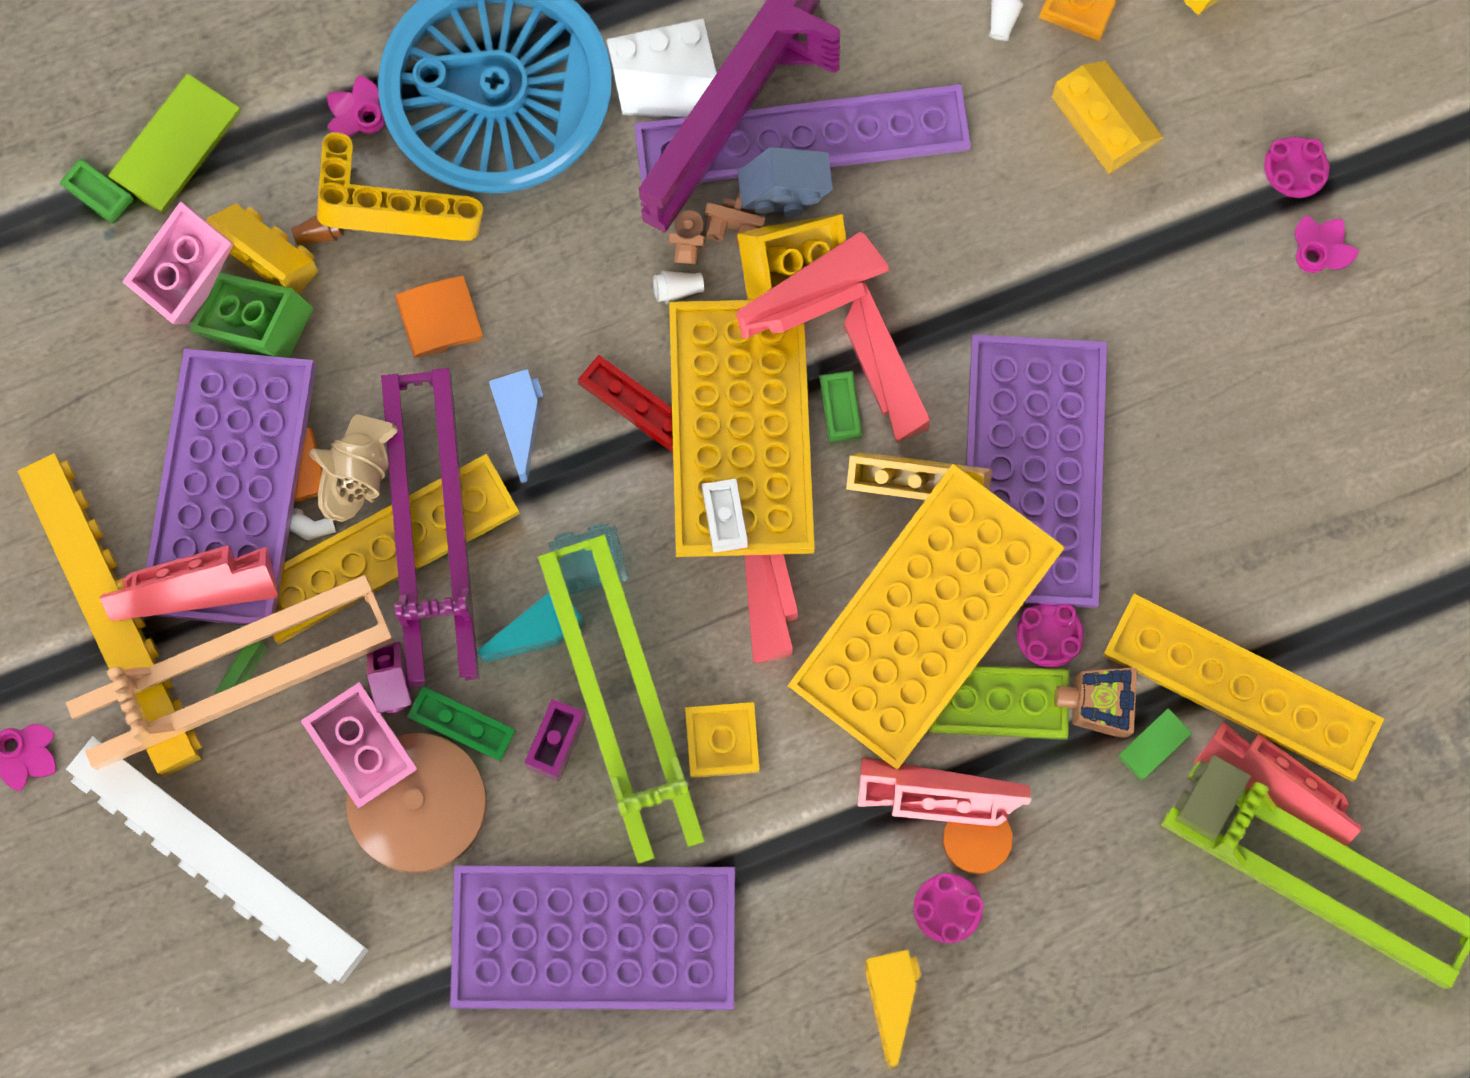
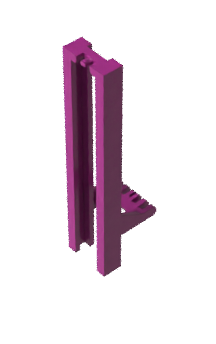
(763, 47)
(408, 609)

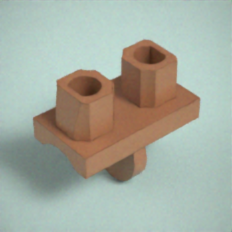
(730, 216)
(688, 238)

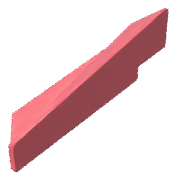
(770, 606)
(1289, 782)

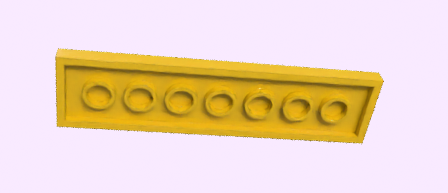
(371, 548)
(1243, 687)

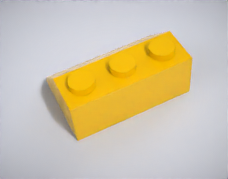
(1105, 114)
(264, 249)

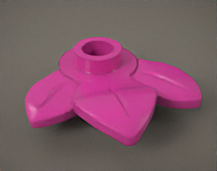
(354, 107)
(1325, 243)
(29, 757)

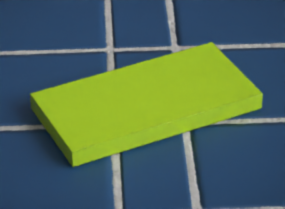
(174, 143)
(1007, 704)

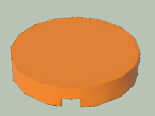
(977, 847)

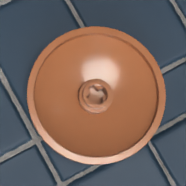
(428, 814)

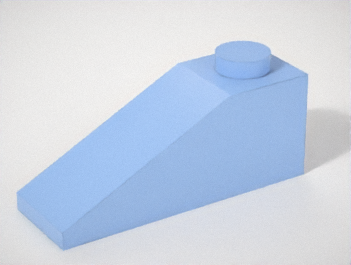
(519, 412)

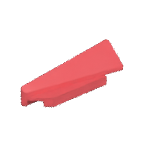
(815, 288)
(885, 369)
(193, 583)
(939, 794)

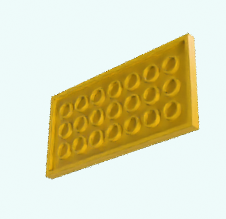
(742, 419)
(926, 616)

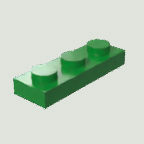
(462, 724)

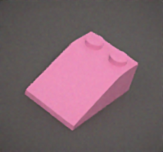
(180, 265)
(359, 745)

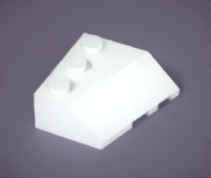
(662, 69)

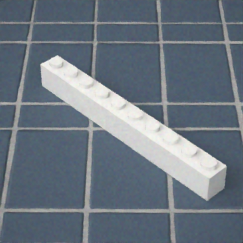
(222, 864)

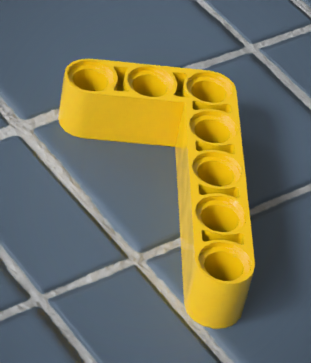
(388, 209)

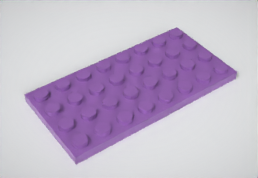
(1041, 432)
(232, 465)
(593, 938)

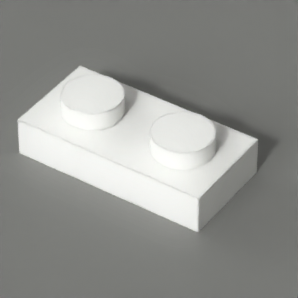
(724, 515)

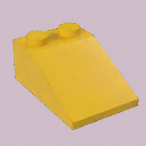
(783, 249)
(892, 992)

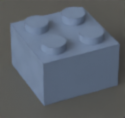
(785, 181)

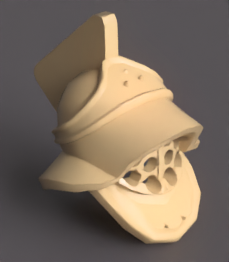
(354, 459)

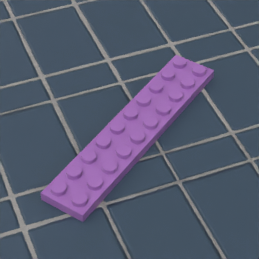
(847, 128)

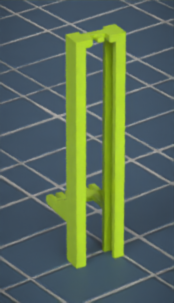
(627, 801)
(1258, 804)

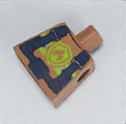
(1102, 700)

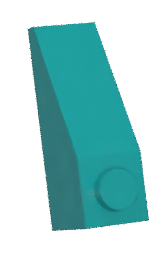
(531, 631)

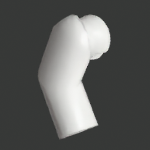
(309, 529)

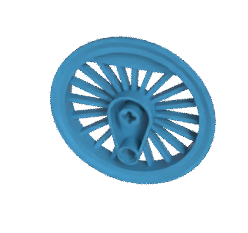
(467, 87)

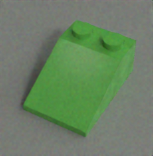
(252, 316)

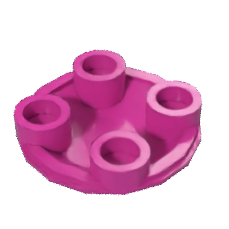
(1296, 166)
(1050, 634)
(948, 908)

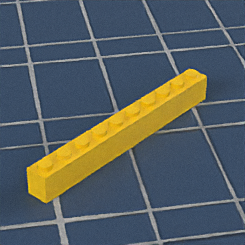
(90, 576)

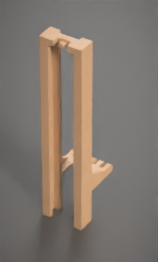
(132, 681)

